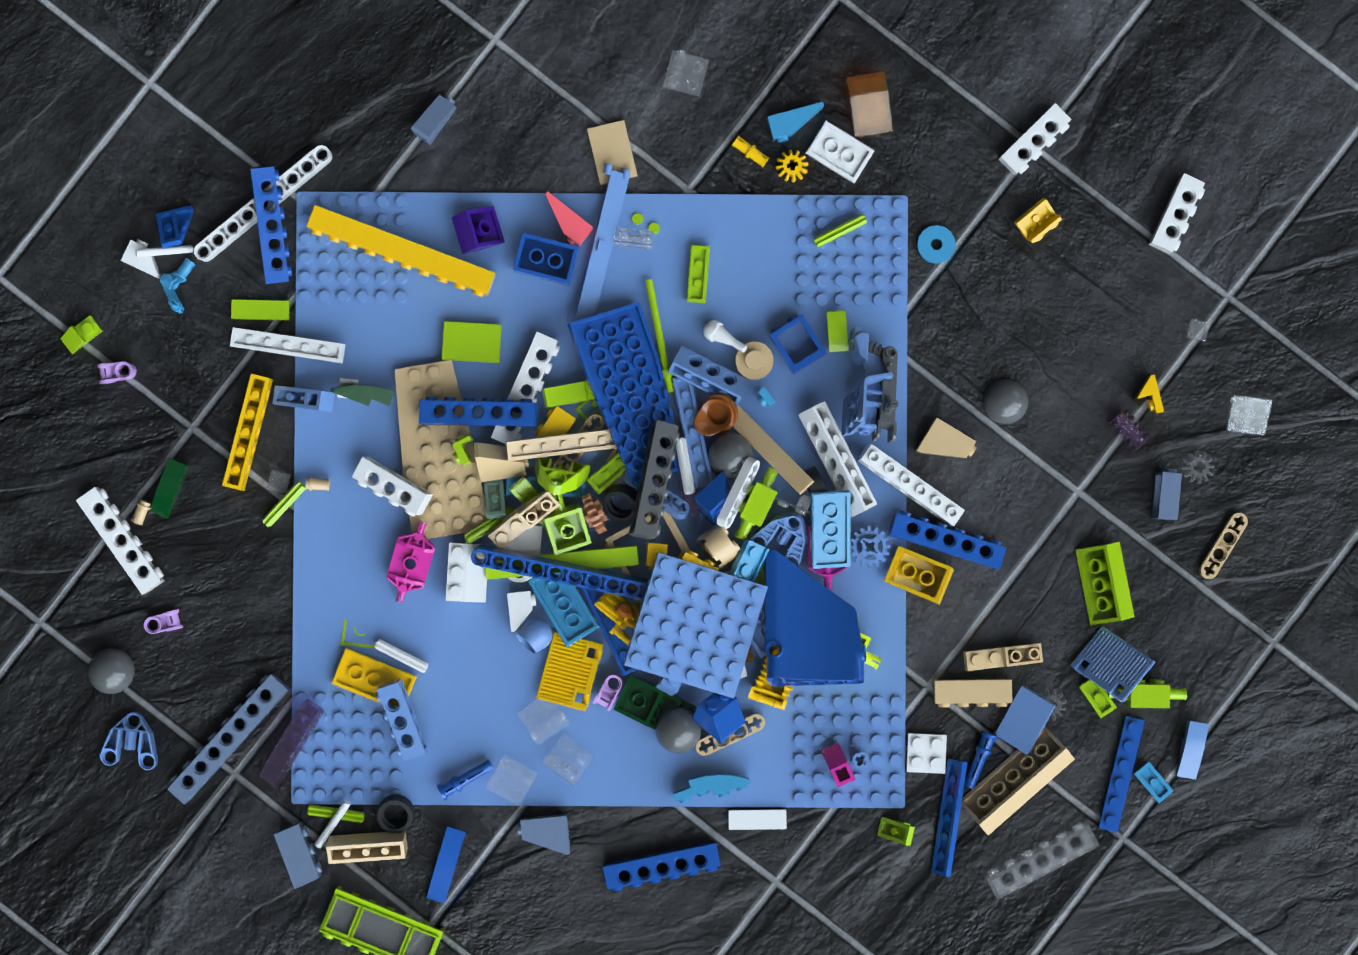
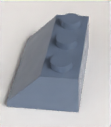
(298, 855)

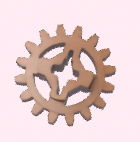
(594, 513)

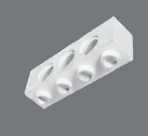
(1055, 116)
(1195, 189)
(418, 496)

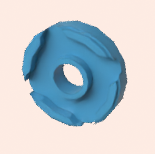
(941, 234)

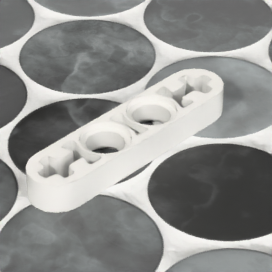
(738, 492)

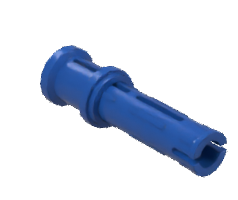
(970, 781)
(457, 783)

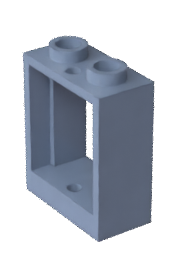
(1166, 494)

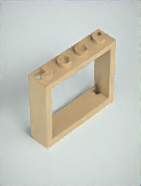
(673, 528)

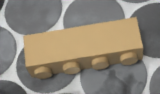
(972, 691)
(366, 847)

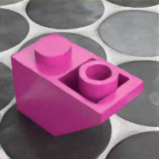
(838, 765)

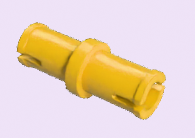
(750, 151)

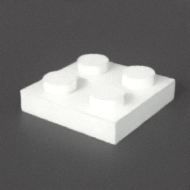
(926, 753)

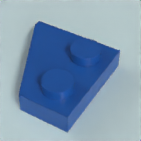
(173, 225)

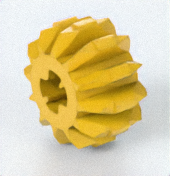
(798, 169)

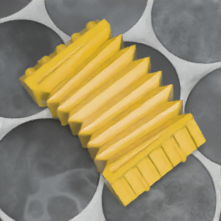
(766, 693)

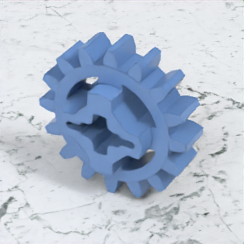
(875, 540)

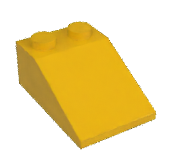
(919, 575)

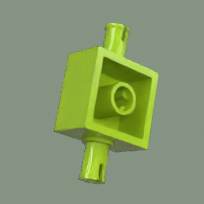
(757, 505)
(576, 533)
(1152, 694)

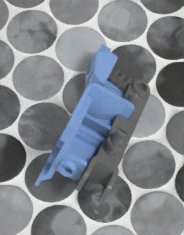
(874, 401)

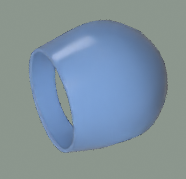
(535, 635)

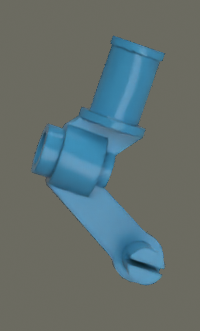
(171, 282)

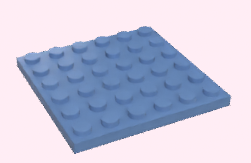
(695, 625)

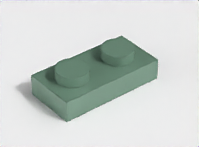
(494, 499)

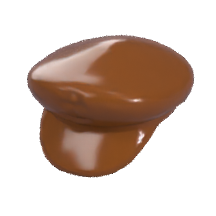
(716, 415)

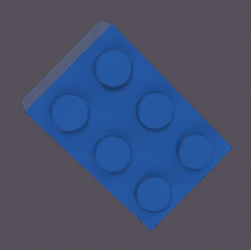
(546, 259)

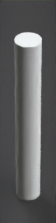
(164, 251)
(332, 824)

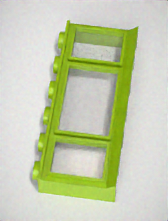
(377, 928)

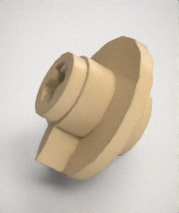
(755, 361)

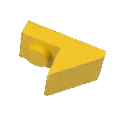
(1151, 389)

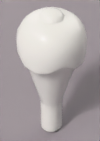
(715, 331)

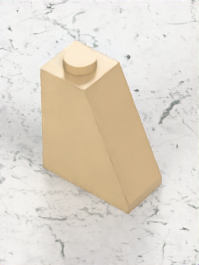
(946, 441)
(493, 463)

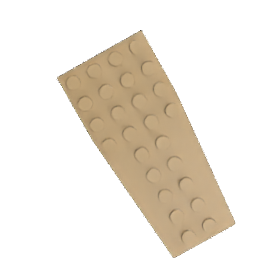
(429, 457)

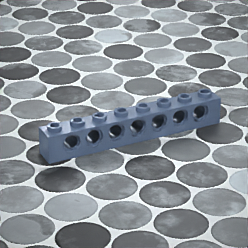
(186, 792)

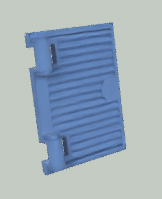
(1112, 663)

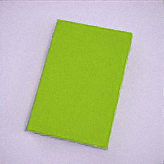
(471, 342)

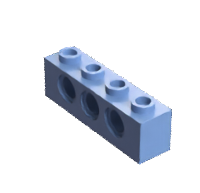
(708, 375)
(397, 690)

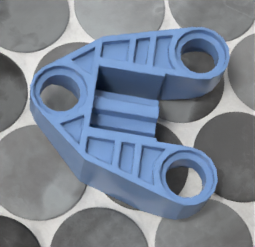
(783, 520)
(146, 742)

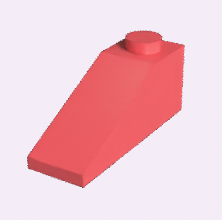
(572, 225)

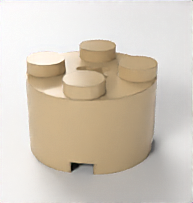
(718, 545)

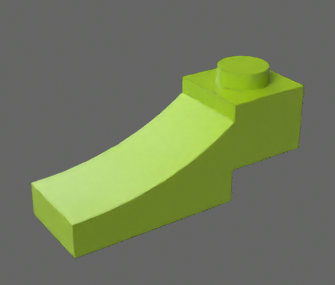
(567, 394)

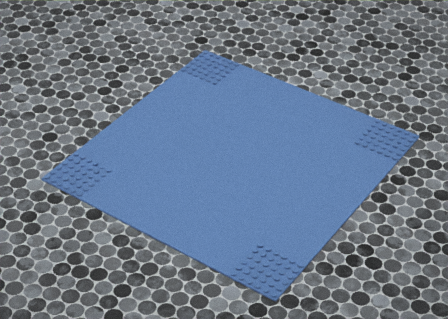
(477, 669)

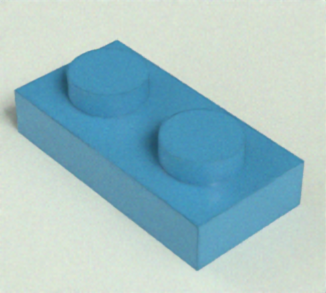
(765, 398)
(1153, 782)

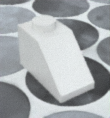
(146, 264)
(520, 607)

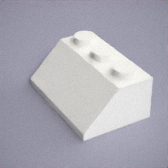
(464, 579)

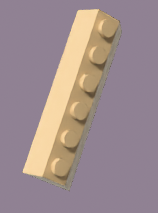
(1016, 781)

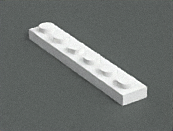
(287, 345)

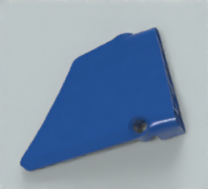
(812, 629)

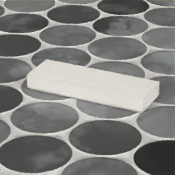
(757, 819)

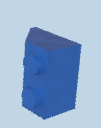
(713, 497)
(719, 716)

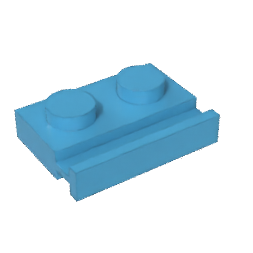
(749, 560)

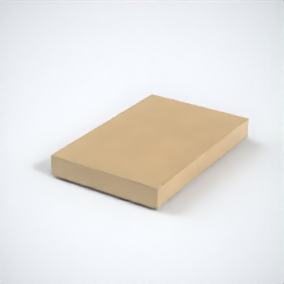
(611, 146)

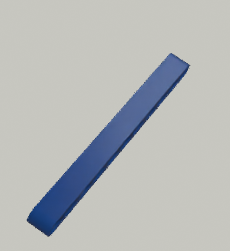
(565, 567)

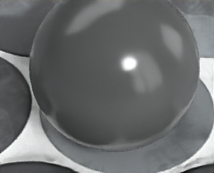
(1005, 401)
(729, 453)
(111, 670)
(677, 730)

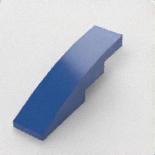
(446, 864)

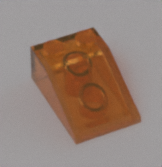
(869, 104)

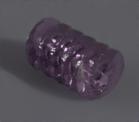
(1129, 429)

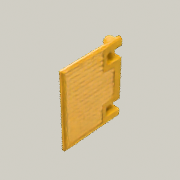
(569, 672)

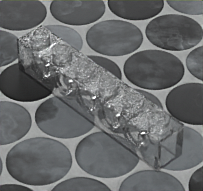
(1087, 843)

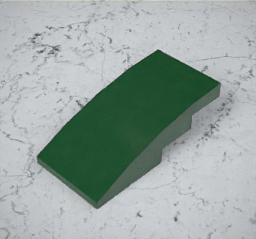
(646, 702)

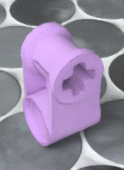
(113, 372)
(166, 622)
(608, 693)

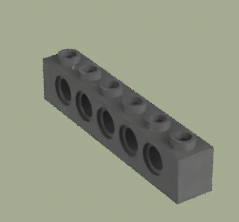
(639, 526)

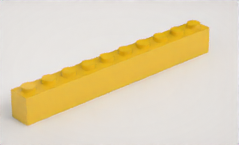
(400, 250)

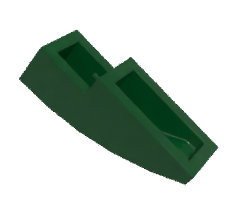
(364, 393)
(169, 487)

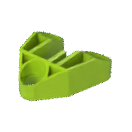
(558, 479)

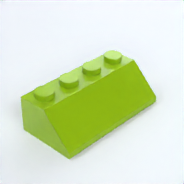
(1105, 583)

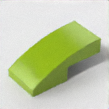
(837, 330)

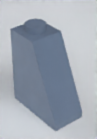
(434, 119)
(547, 832)

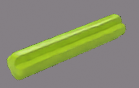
(840, 230)
(284, 503)
(484, 527)
(329, 812)

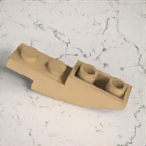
(522, 518)
(1003, 656)

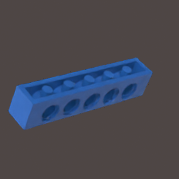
(259, 175)
(428, 414)
(995, 549)
(708, 850)

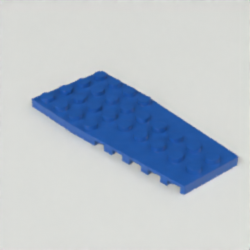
(624, 380)

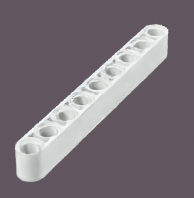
(238, 217)

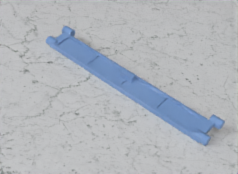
(602, 244)

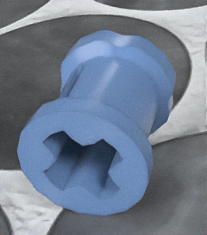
(858, 754)

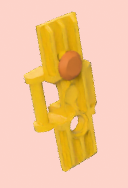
(619, 611)

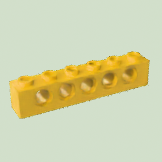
(247, 432)

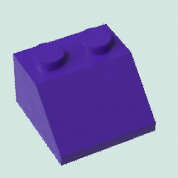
(477, 229)

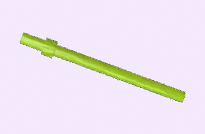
(659, 335)

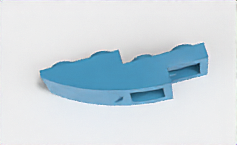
(719, 783)

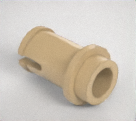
(317, 484)
(141, 511)

